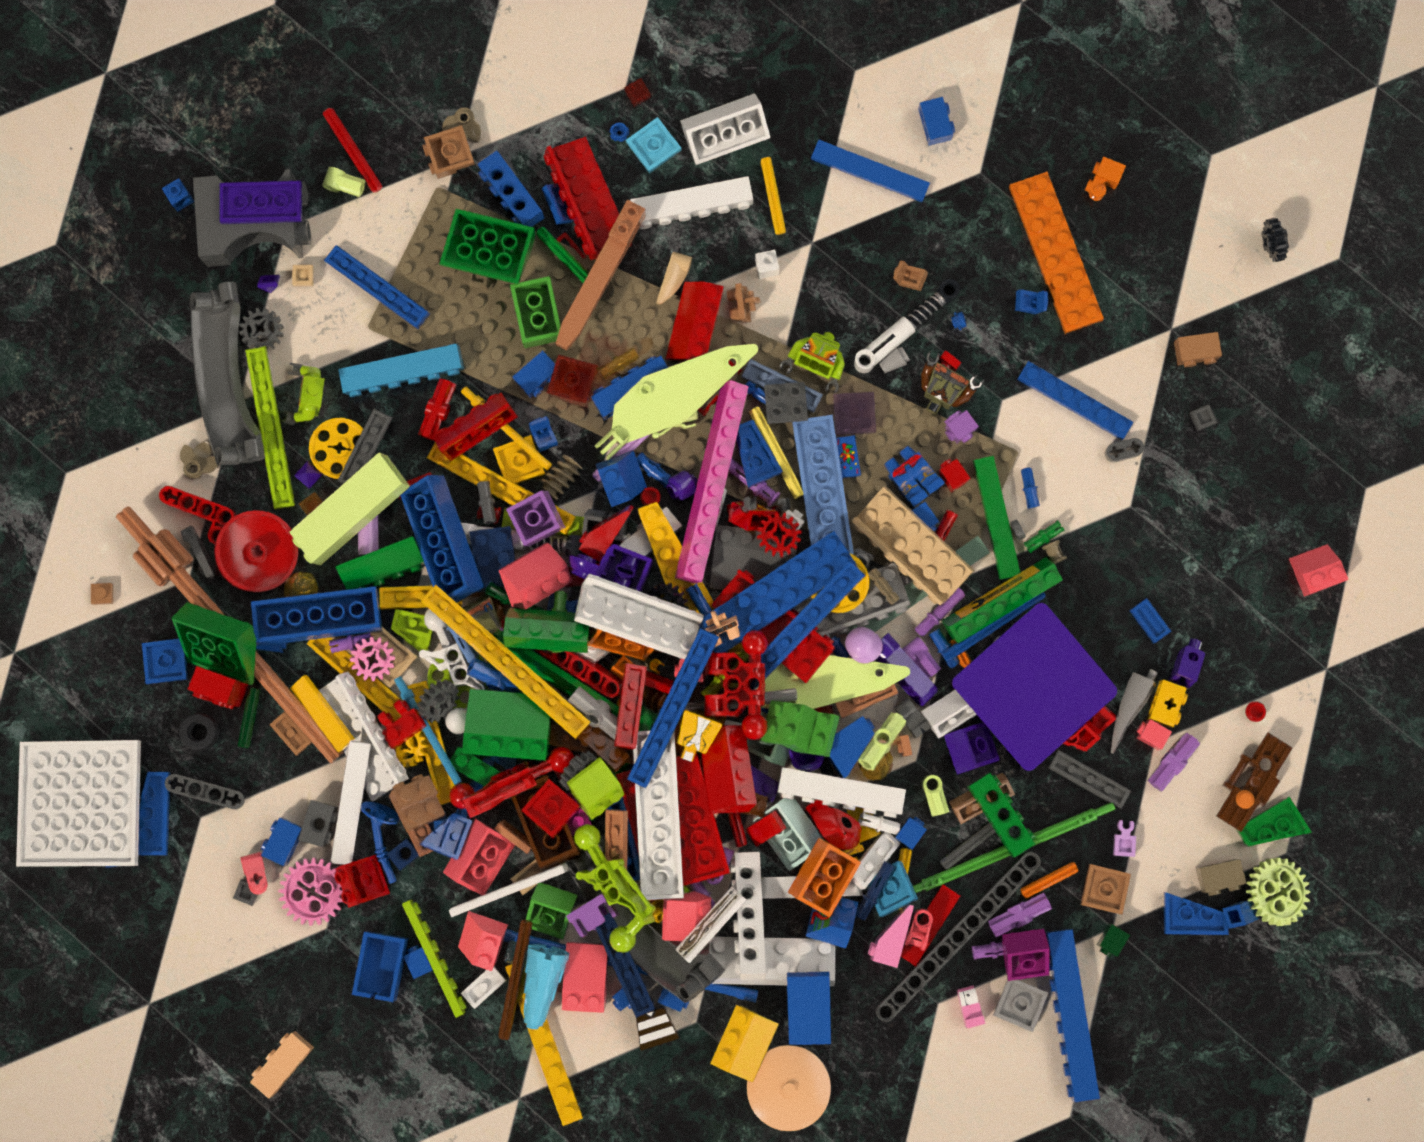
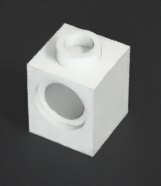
(767, 264)

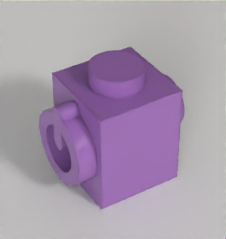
(960, 427)

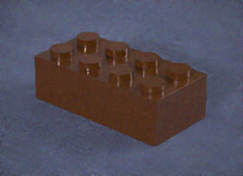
(547, 850)

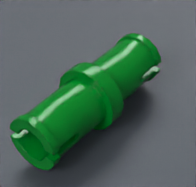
(1043, 536)

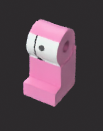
(970, 1007)

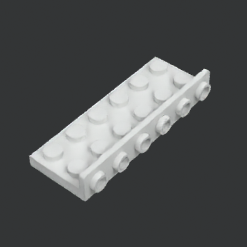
(637, 616)
(351, 707)

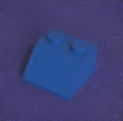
(621, 478)

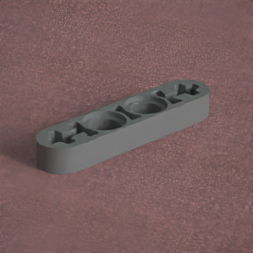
(204, 793)

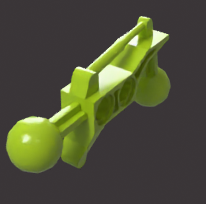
(623, 937)

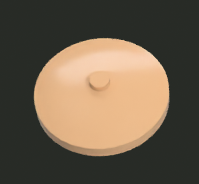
(789, 1088)

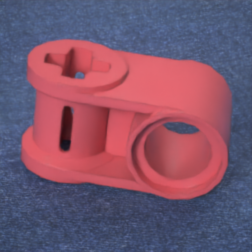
(254, 870)
(918, 930)

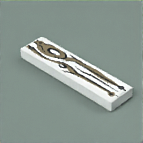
(710, 924)

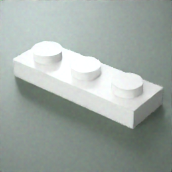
(873, 859)

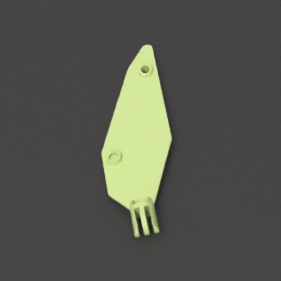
(672, 395)
(835, 681)

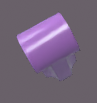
(919, 654)

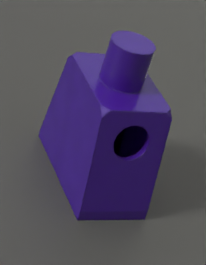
(1187, 664)

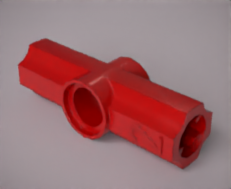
(437, 409)

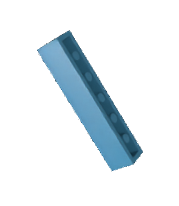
(401, 369)

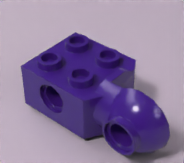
(617, 566)

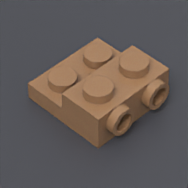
(448, 152)
(416, 802)

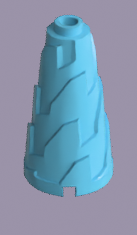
(544, 973)

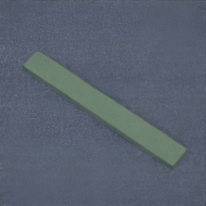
(970, 553)

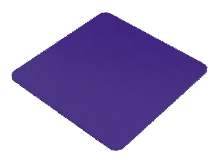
(1034, 686)

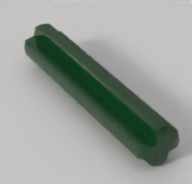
(249, 717)

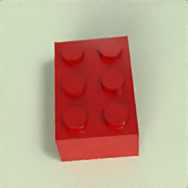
(217, 688)

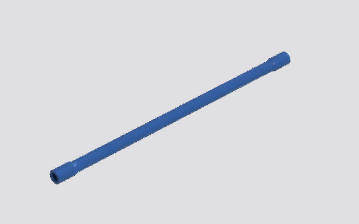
(739, 992)

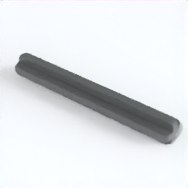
(970, 844)

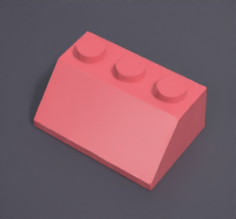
(534, 576)
(480, 858)

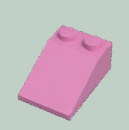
(890, 941)

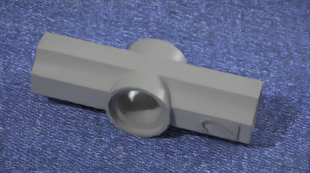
(596, 711)

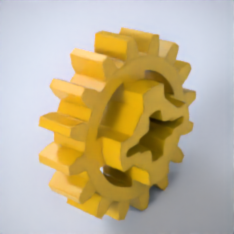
(416, 746)

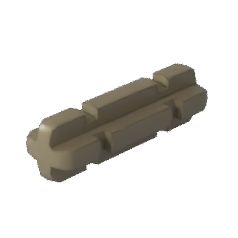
(883, 586)

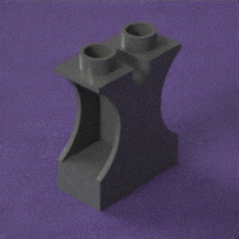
(222, 243)

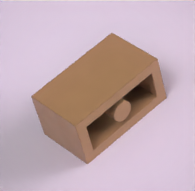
(1197, 349)

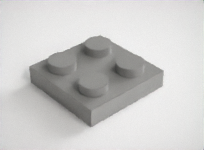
(1020, 1004)

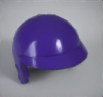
(806, 762)

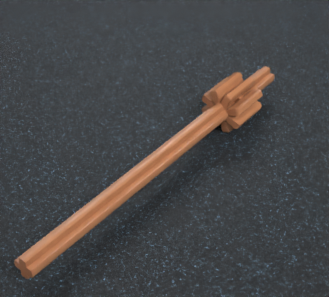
(167, 561)

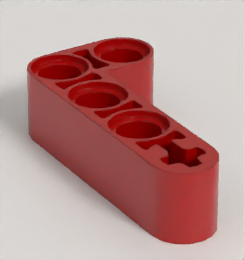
(197, 508)

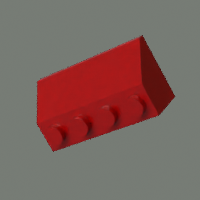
(695, 321)
(475, 426)
(728, 772)

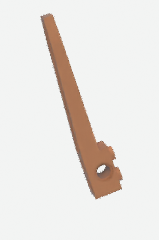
(601, 273)

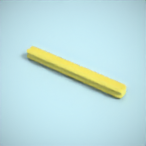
(787, 474)

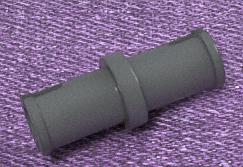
(486, 502)

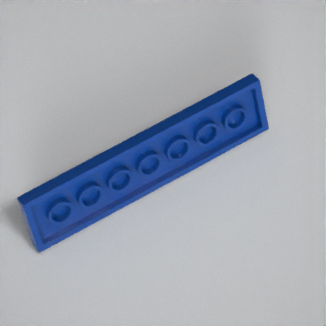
(783, 588)

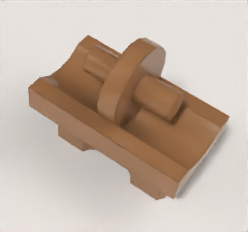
(745, 301)

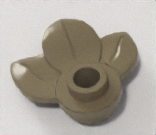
(471, 128)
(199, 457)

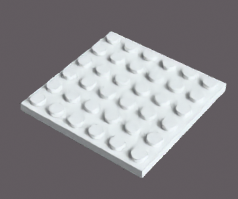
(78, 803)

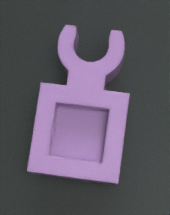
(1124, 843)

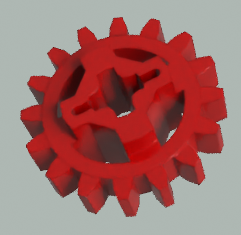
(788, 534)

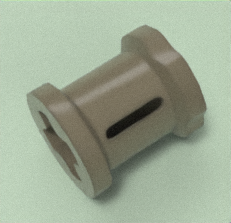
(1054, 552)

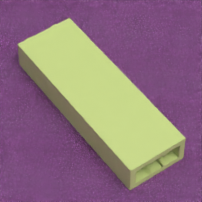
(349, 509)

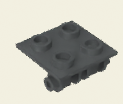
(785, 403)

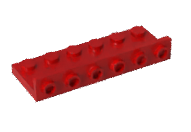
(584, 193)
(808, 655)

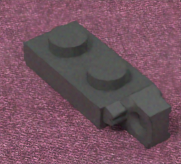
(199, 552)

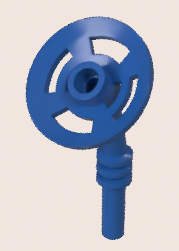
(380, 815)

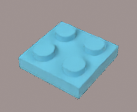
(653, 145)

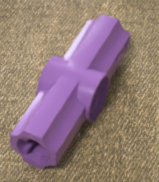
(1173, 762)
(1019, 914)

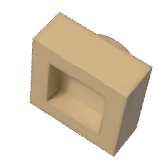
(303, 275)

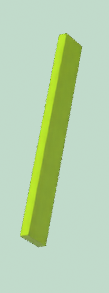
(270, 427)

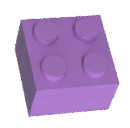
(535, 518)

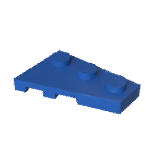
(756, 455)
(1188, 917)

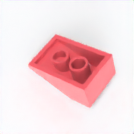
(585, 978)

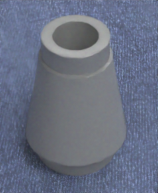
(894, 360)

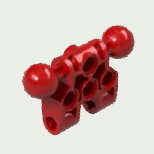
(754, 725)

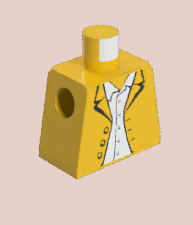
(696, 733)

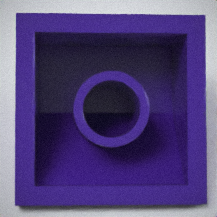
(971, 747)

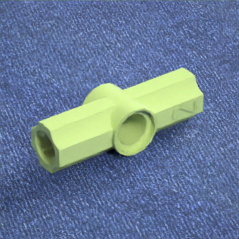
(887, 732)

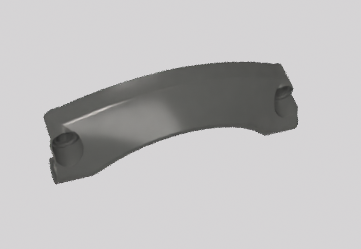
(217, 376)
(651, 952)

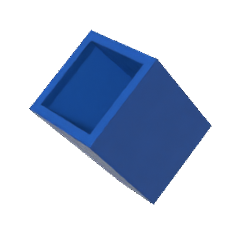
(850, 744)

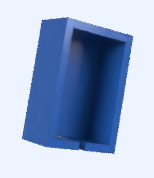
(380, 966)

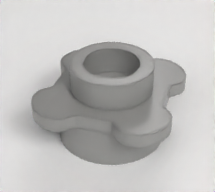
(864, 557)

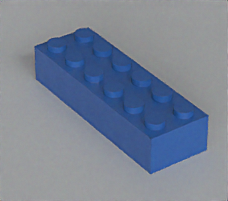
(441, 537)
(316, 616)

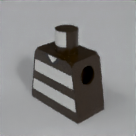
(655, 1028)

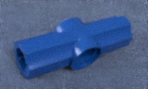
(489, 674)

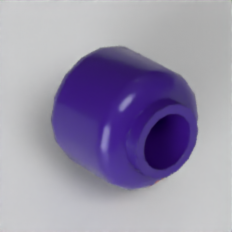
(682, 485)

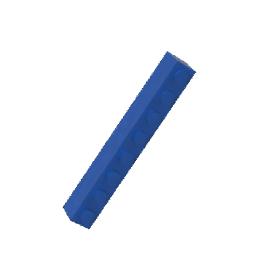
(1072, 1017)

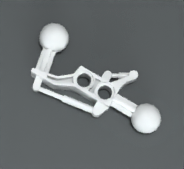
(456, 717)

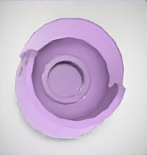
(863, 645)

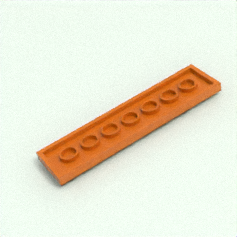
(1056, 252)

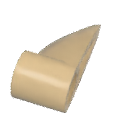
(675, 274)

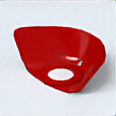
(831, 827)

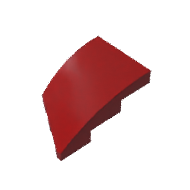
(1091, 731)

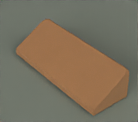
(966, 807)

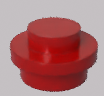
(649, 495)
(1255, 711)

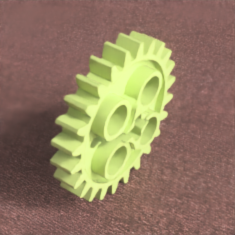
(1287, 908)

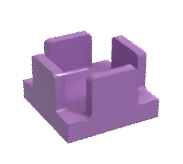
(591, 915)

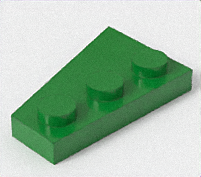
(1275, 823)

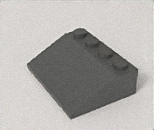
(740, 550)

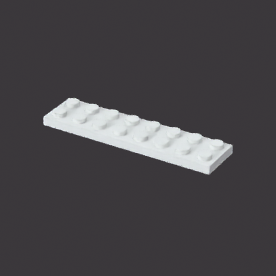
(659, 827)

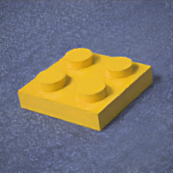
(517, 463)

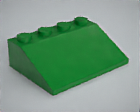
(487, 246)
(217, 642)
(505, 726)

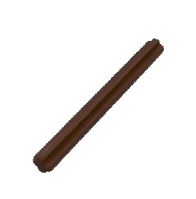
(515, 980)

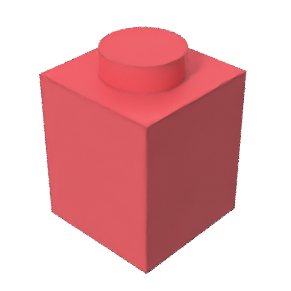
(1153, 734)

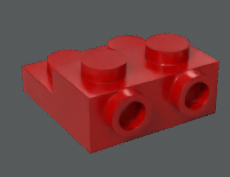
(361, 881)

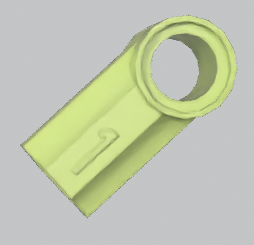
(338, 180)
(935, 797)

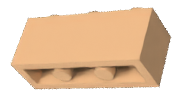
(281, 1064)

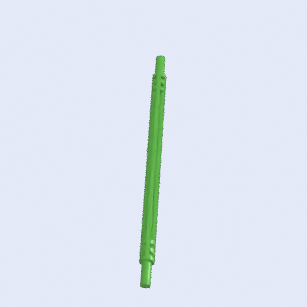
(1001, 852)

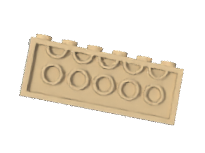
(912, 546)

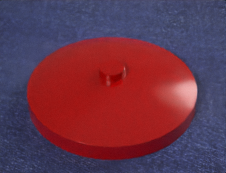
(256, 551)

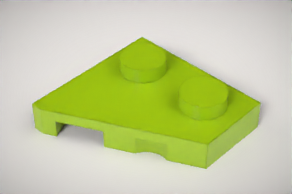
(412, 629)

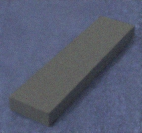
(366, 444)
(1089, 779)

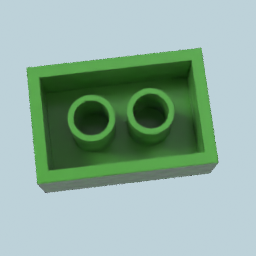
(536, 311)

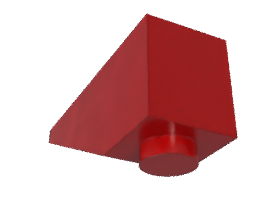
(602, 535)

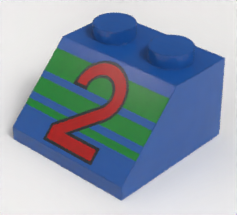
(837, 927)

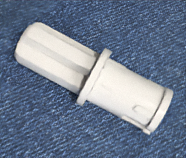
(879, 823)

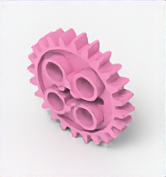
(302, 908)

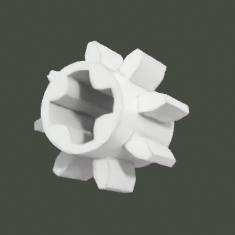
(797, 518)

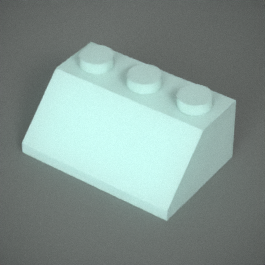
(798, 838)

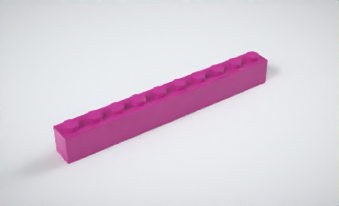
(711, 482)

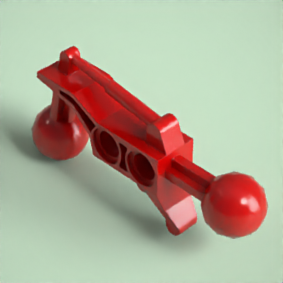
(508, 783)

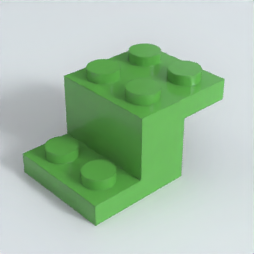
(800, 728)

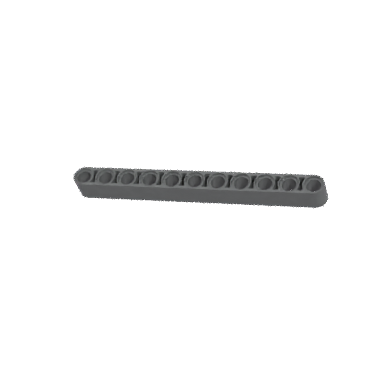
(968, 932)

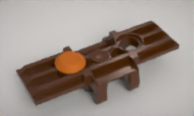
(1260, 785)

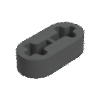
(1122, 445)

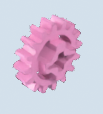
(381, 661)

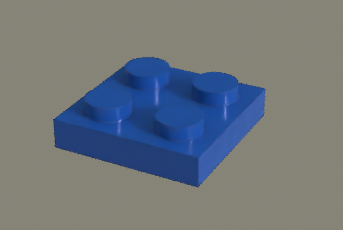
(164, 661)

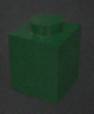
(1112, 940)

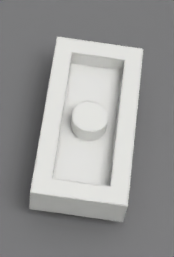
(483, 987)

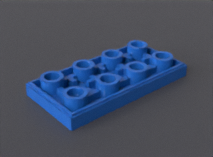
(809, 1008)

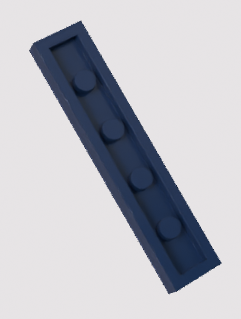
(626, 971)

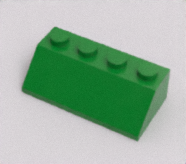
(382, 565)
(545, 631)

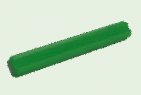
(577, 269)

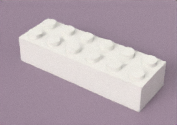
(781, 957)

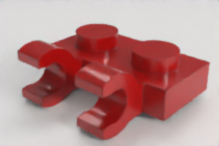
(404, 728)

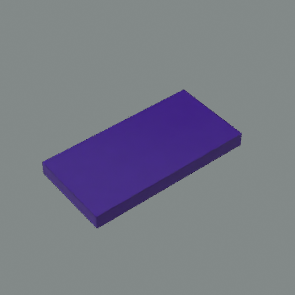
(260, 202)

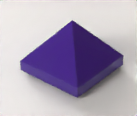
(268, 282)
(308, 475)

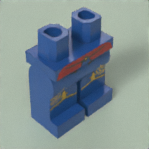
(913, 477)

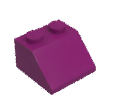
(1026, 954)

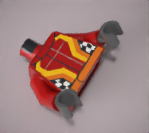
(749, 514)

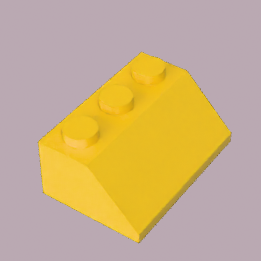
(744, 1043)

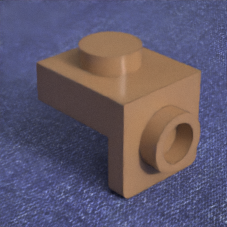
(910, 276)

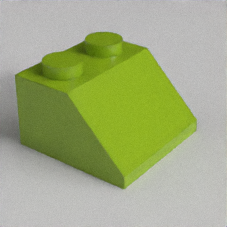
(595, 788)

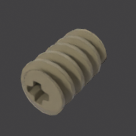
(561, 476)

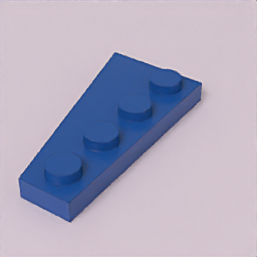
(154, 815)

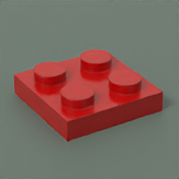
(551, 808)

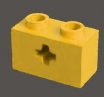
(1158, 710)

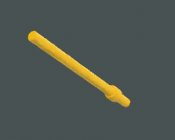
(477, 400)

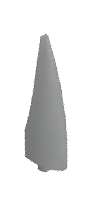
(1133, 700)

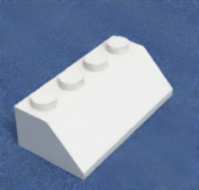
(725, 129)

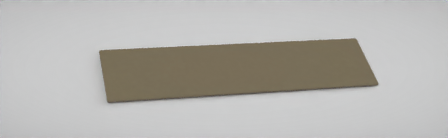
(493, 352)

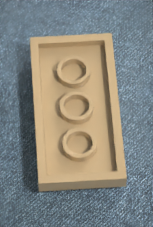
(403, 656)

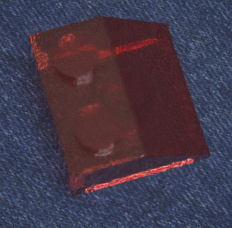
(573, 381)

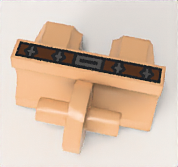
(729, 625)

